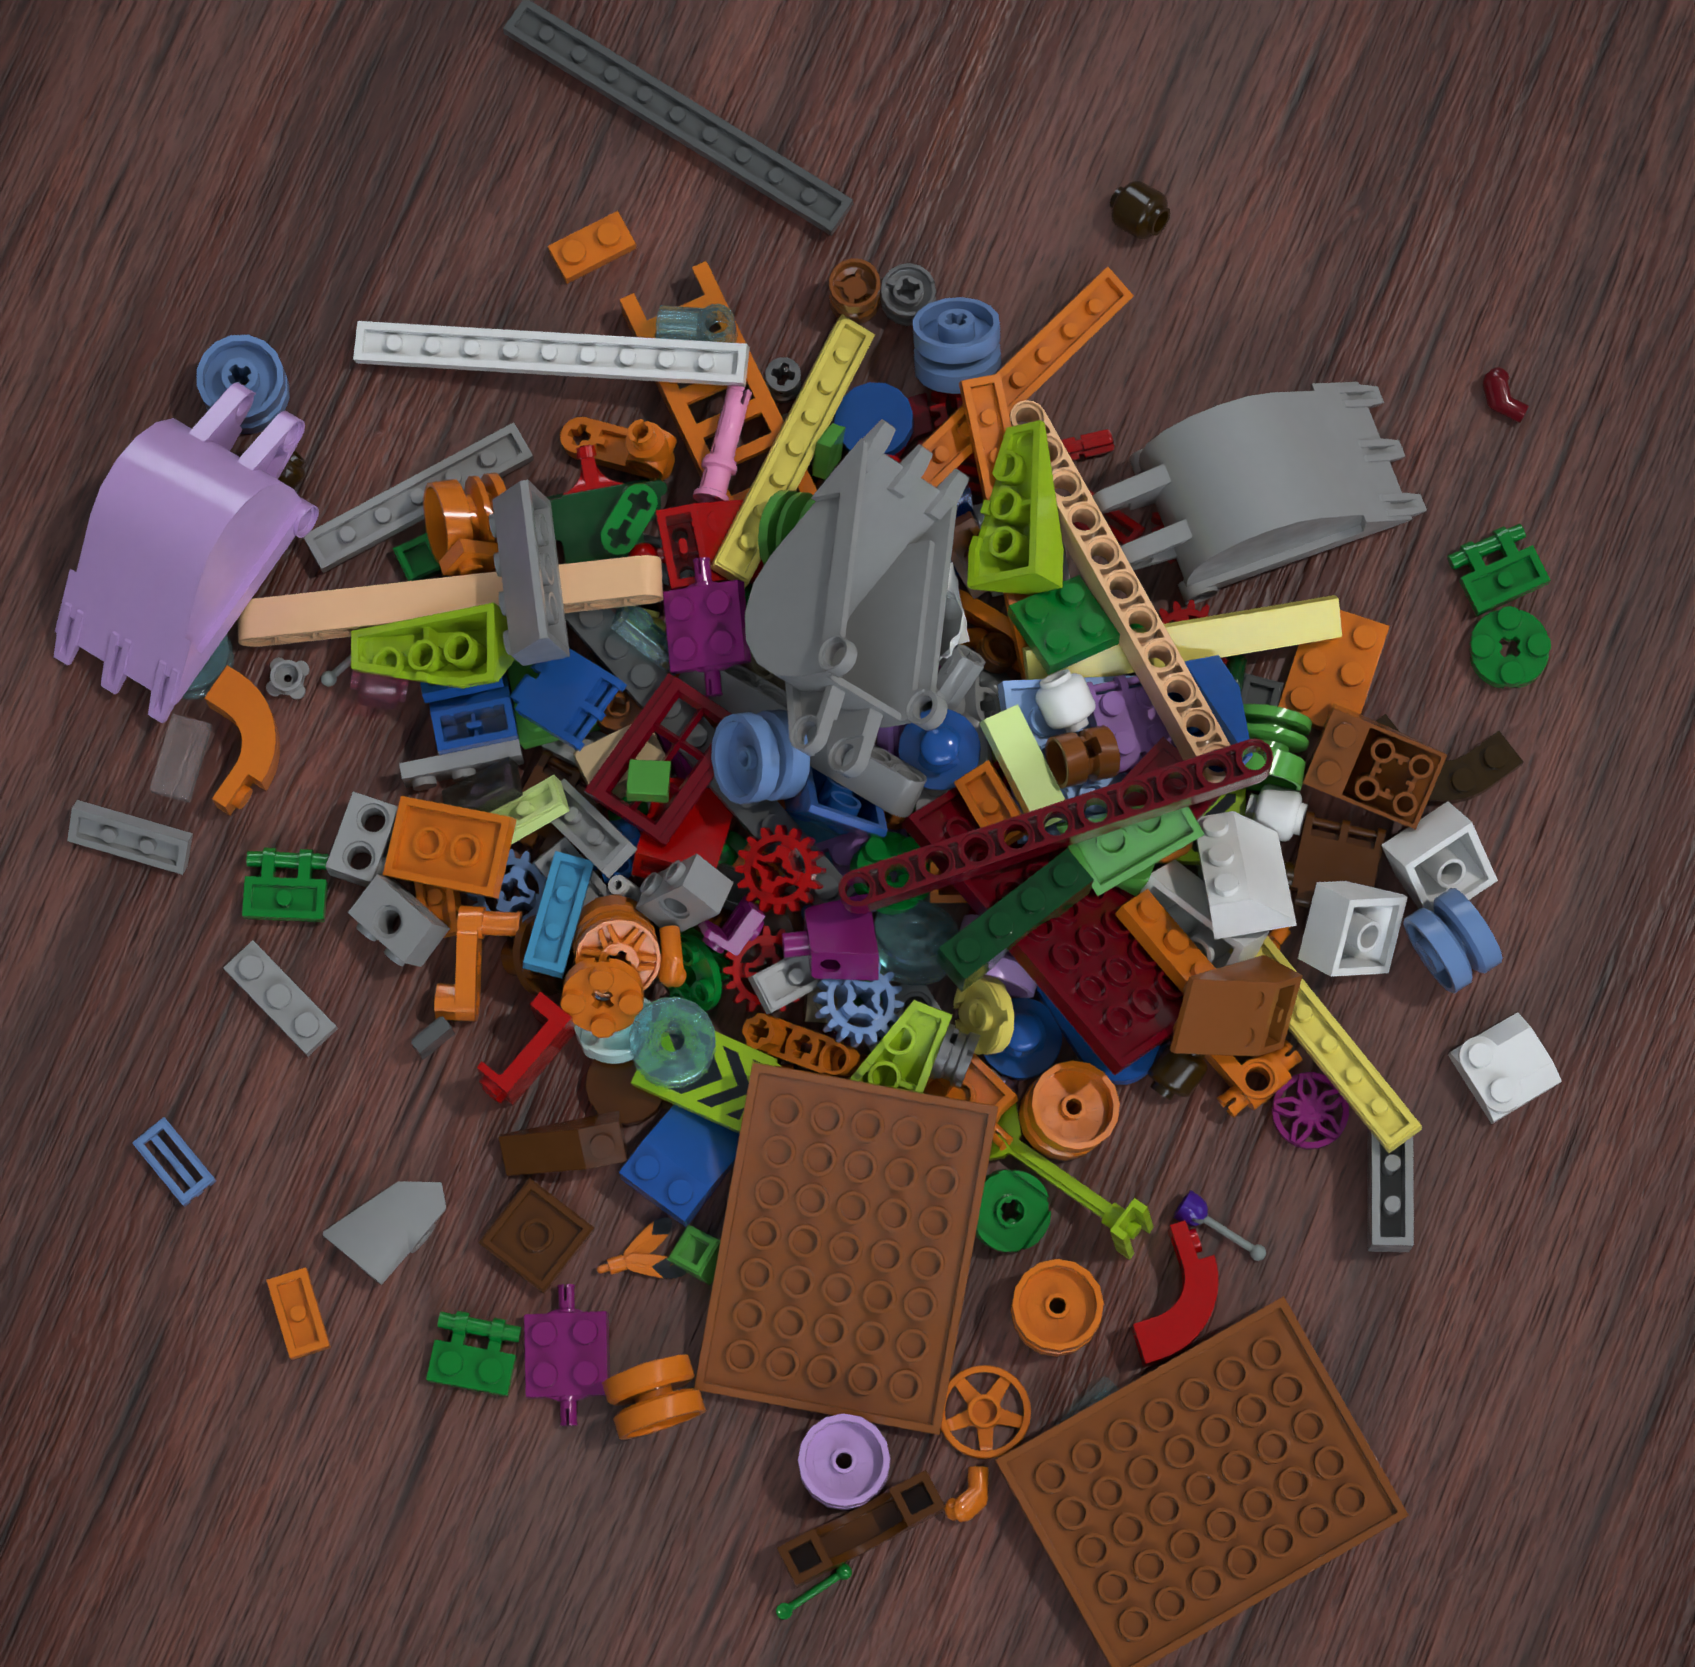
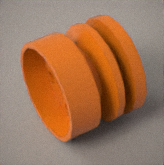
(460, 513)
(613, 926)

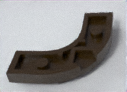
(1474, 771)

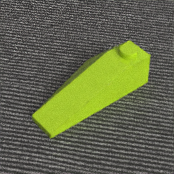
(1021, 530)
(441, 649)
(907, 1050)

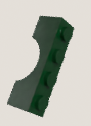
(1002, 926)

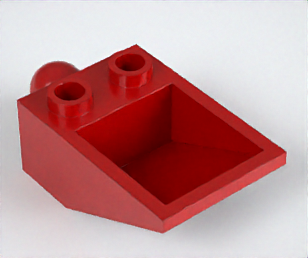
(706, 528)

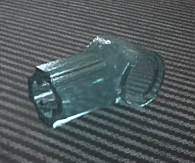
(694, 323)

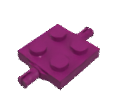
(706, 627)
(566, 1354)

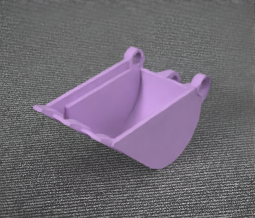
(180, 547)

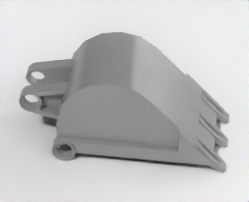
(1263, 485)
(859, 602)

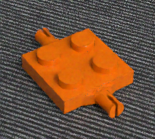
(983, 1087)

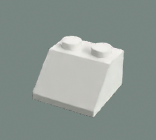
(1440, 856)
(1351, 929)

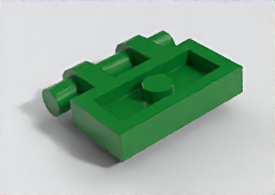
(1504, 579)
(285, 898)
(470, 1366)

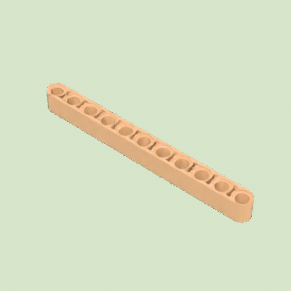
(339, 611)
(1127, 611)

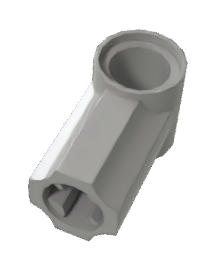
(957, 677)

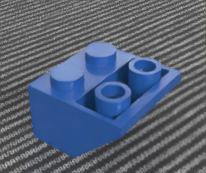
(474, 720)

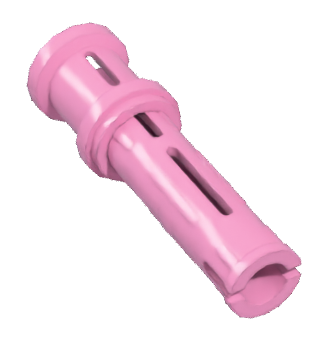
(720, 462)

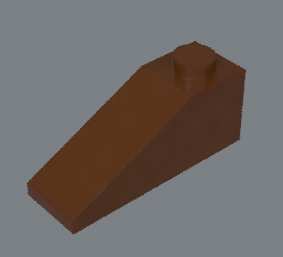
(565, 1145)

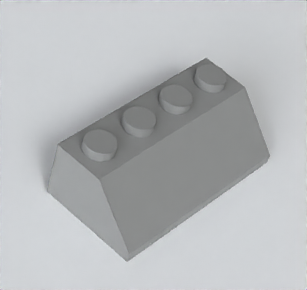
(529, 575)

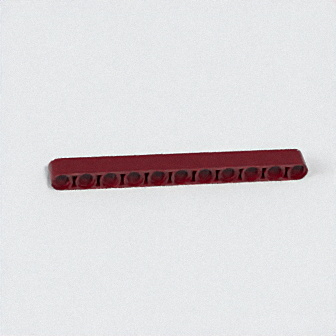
(1071, 811)

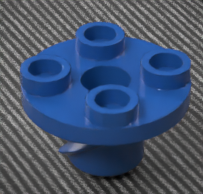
(943, 752)
(1033, 1042)

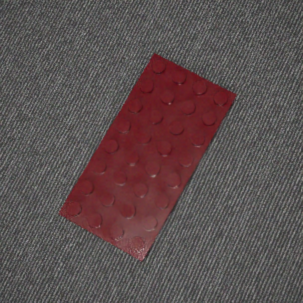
(1081, 958)

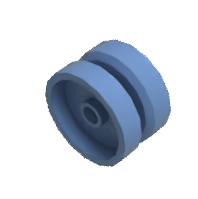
(955, 343)
(250, 362)
(756, 758)
(1453, 940)

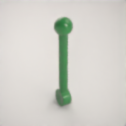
(785, 1610)

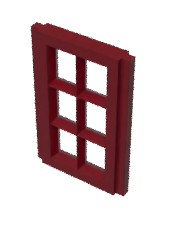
(632, 743)

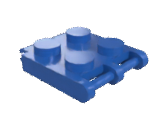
(566, 697)

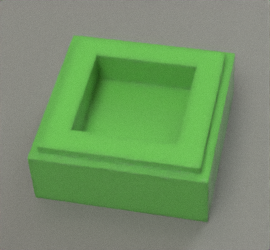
(828, 451)

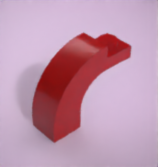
(1176, 1329)

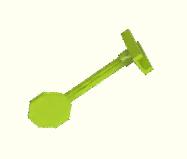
(1124, 1223)

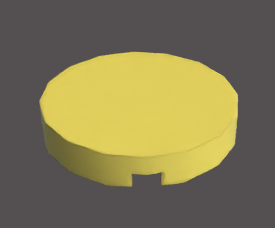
(987, 1011)

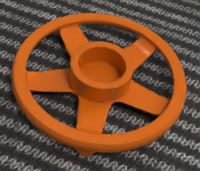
(986, 1413)

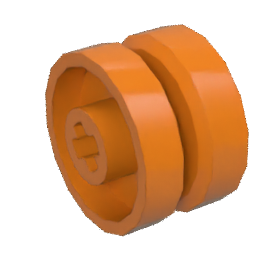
(1090, 1115)
(1053, 1332)
(651, 1389)

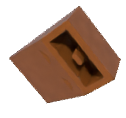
(1373, 766)
(1237, 1009)

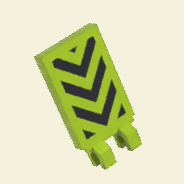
(721, 1090)

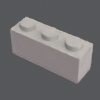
(1390, 1196)

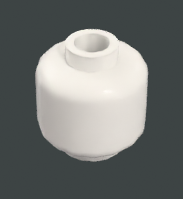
(1065, 701)
(1278, 810)

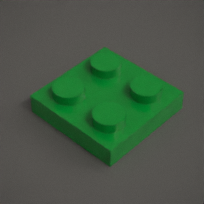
(1063, 625)

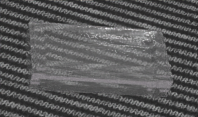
(181, 758)

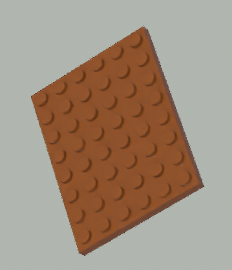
(846, 1247)
(1201, 1488)

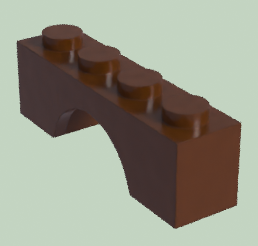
(861, 1529)

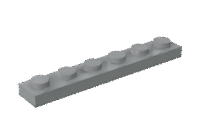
(403, 504)

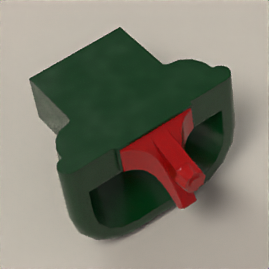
(586, 506)

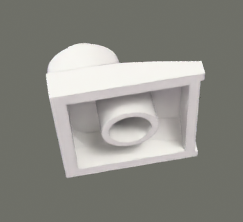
(1505, 1067)

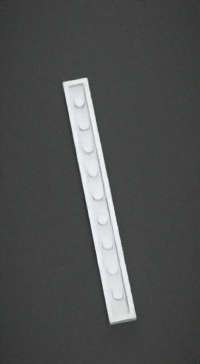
(551, 353)

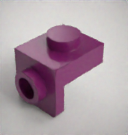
(741, 926)

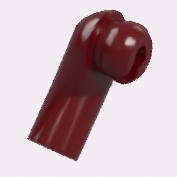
(1499, 396)

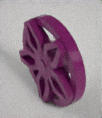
(1309, 1111)

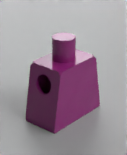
(836, 942)

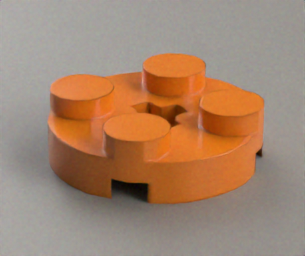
(597, 1015)

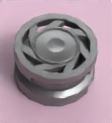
(906, 291)
(954, 1056)

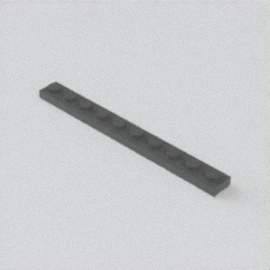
(678, 116)
(642, 681)

